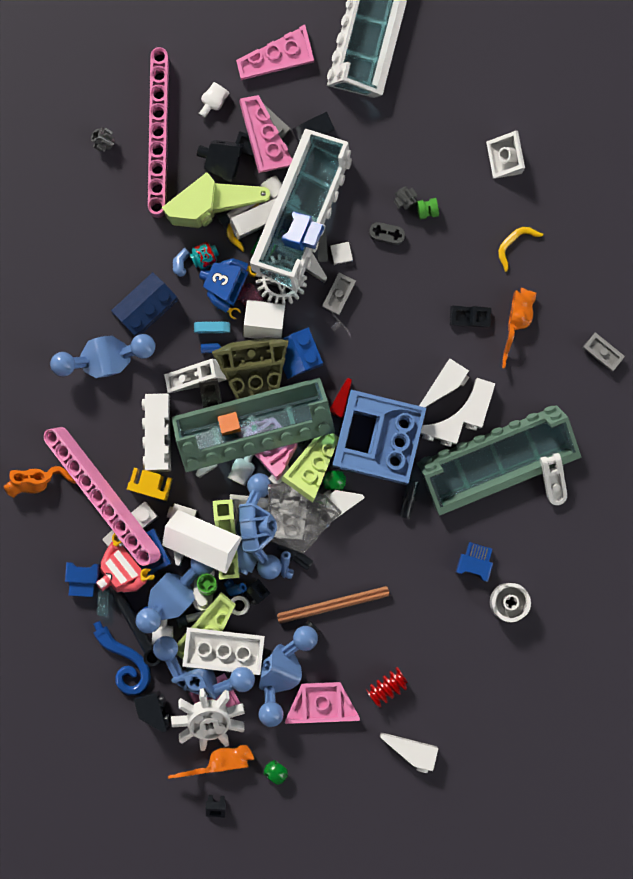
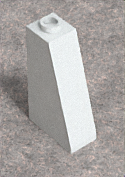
(251, 220)

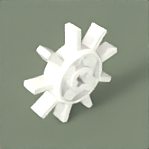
(208, 719)

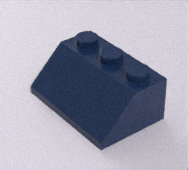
(145, 304)

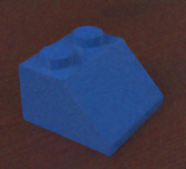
(301, 354)

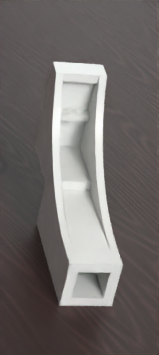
(471, 414)

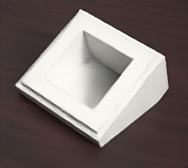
(200, 472)

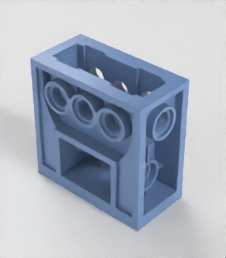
(382, 445)

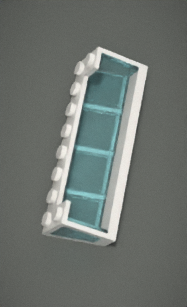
(366, 46)
(307, 189)

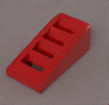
(339, 404)

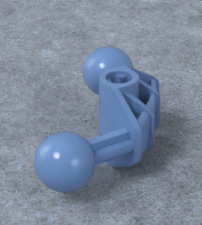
(103, 356)
(258, 527)
(170, 597)
(283, 672)
(194, 679)

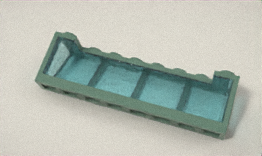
(265, 422)
(497, 459)

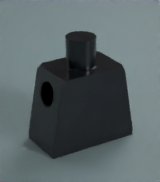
(222, 158)

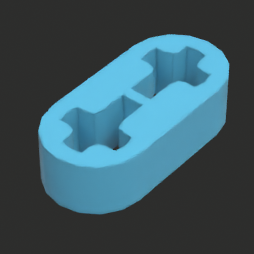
(211, 327)

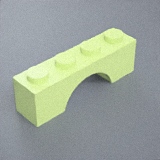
(225, 519)

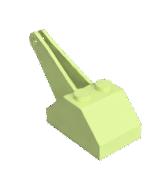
(204, 198)

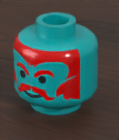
(204, 255)

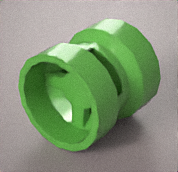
(427, 208)
(206, 580)

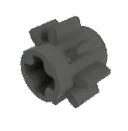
(102, 139)
(405, 197)

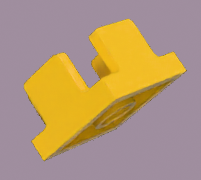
(149, 484)

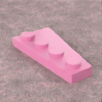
(277, 55)
(266, 144)

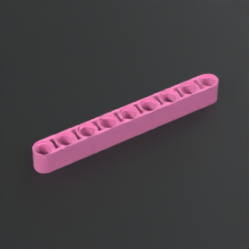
(158, 123)
(108, 500)

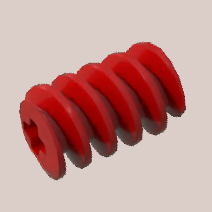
(387, 687)

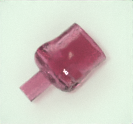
(249, 292)

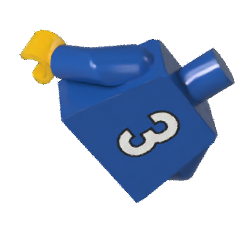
(225, 282)

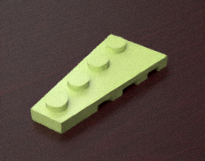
(309, 468)
(213, 618)

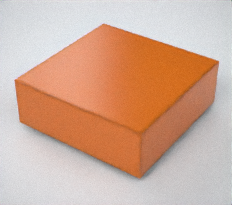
(229, 424)

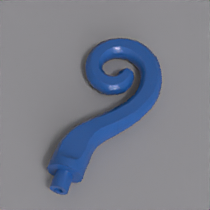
(107, 641)

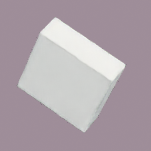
(341, 253)

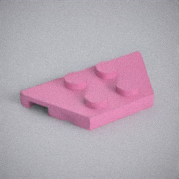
(277, 459)
(321, 704)

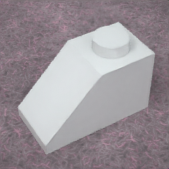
(344, 500)

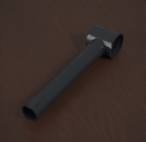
(130, 616)

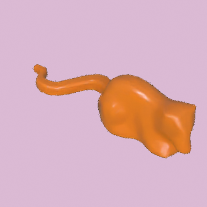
(520, 316)
(33, 480)
(223, 760)

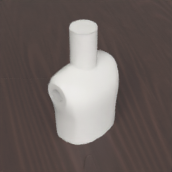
(213, 99)
(242, 470)

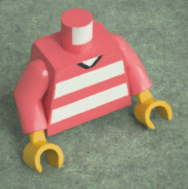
(121, 570)

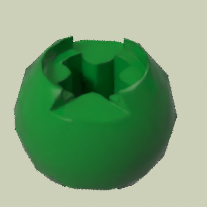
(334, 480)
(275, 772)

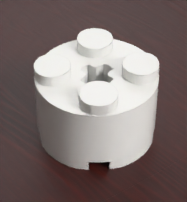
(500, 607)

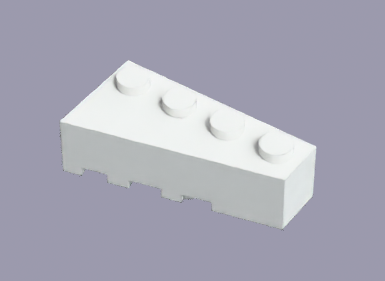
(157, 433)

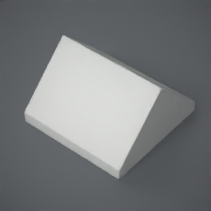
(506, 155)
(263, 320)

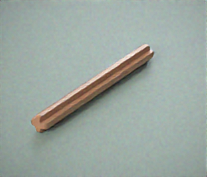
(333, 604)

